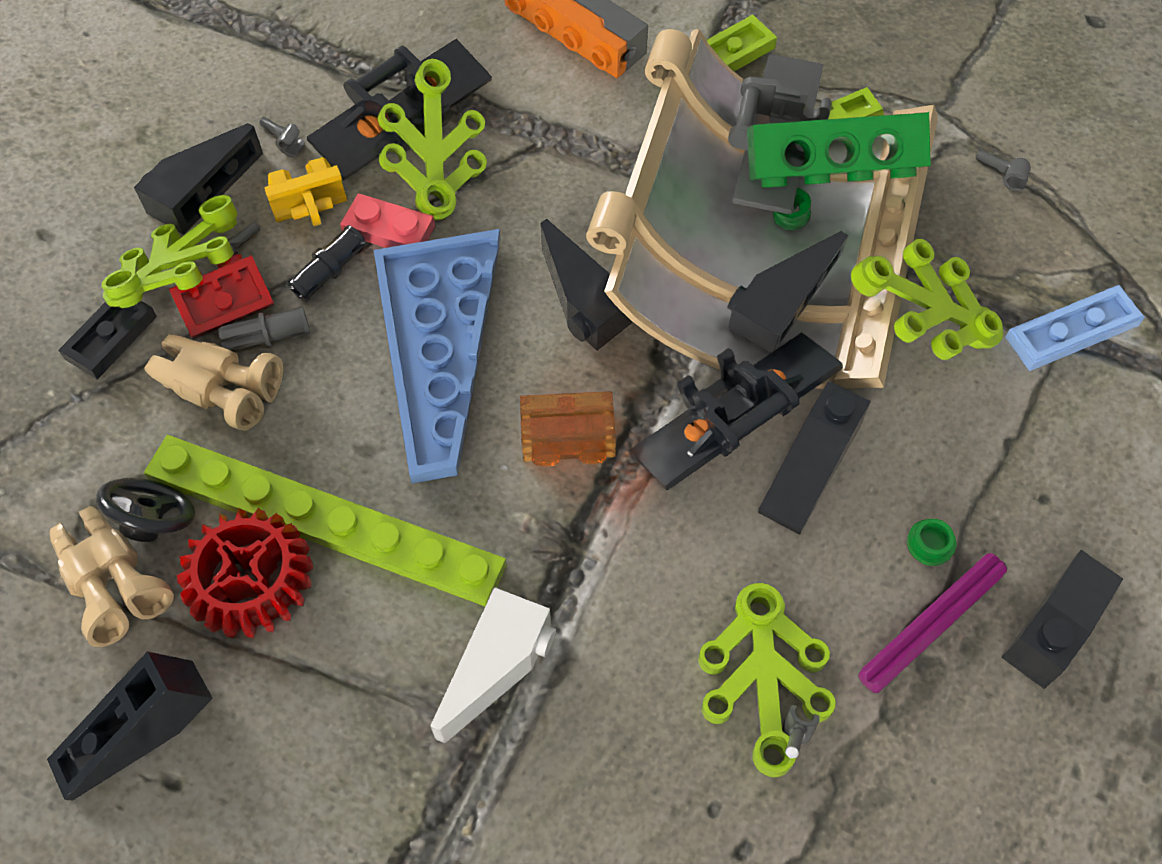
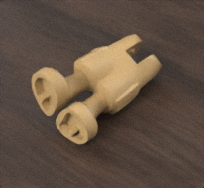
(206, 367)
(94, 562)

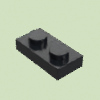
(106, 337)

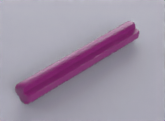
(932, 623)

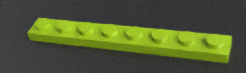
(329, 520)

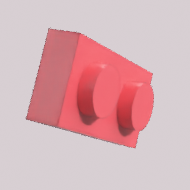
(387, 223)

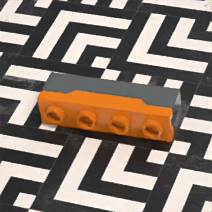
(591, 28)

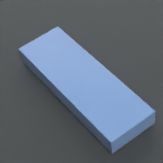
(1074, 327)

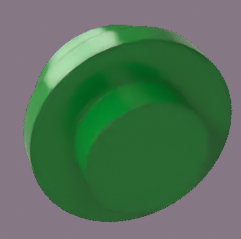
(931, 542)

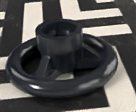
(142, 514)

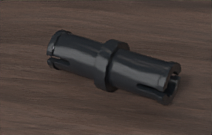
(326, 263)

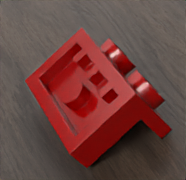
(223, 296)

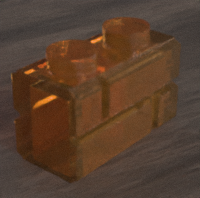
(567, 427)

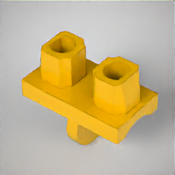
(305, 194)

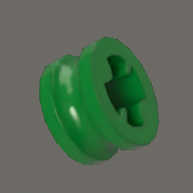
(797, 219)

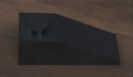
(191, 177)
(581, 289)
(780, 293)
(814, 456)
(1063, 620)
(133, 719)

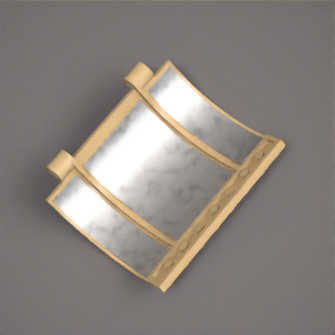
(691, 248)

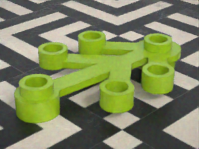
(431, 147)
(170, 250)
(978, 324)
(767, 669)

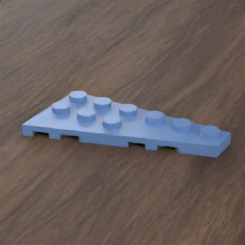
(435, 325)

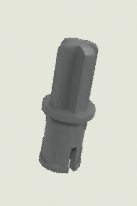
(264, 329)

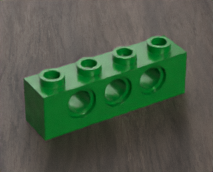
(905, 133)

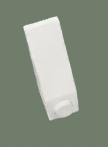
(495, 659)

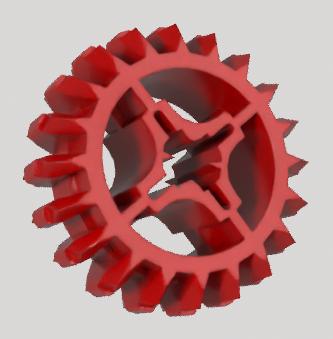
(270, 543)

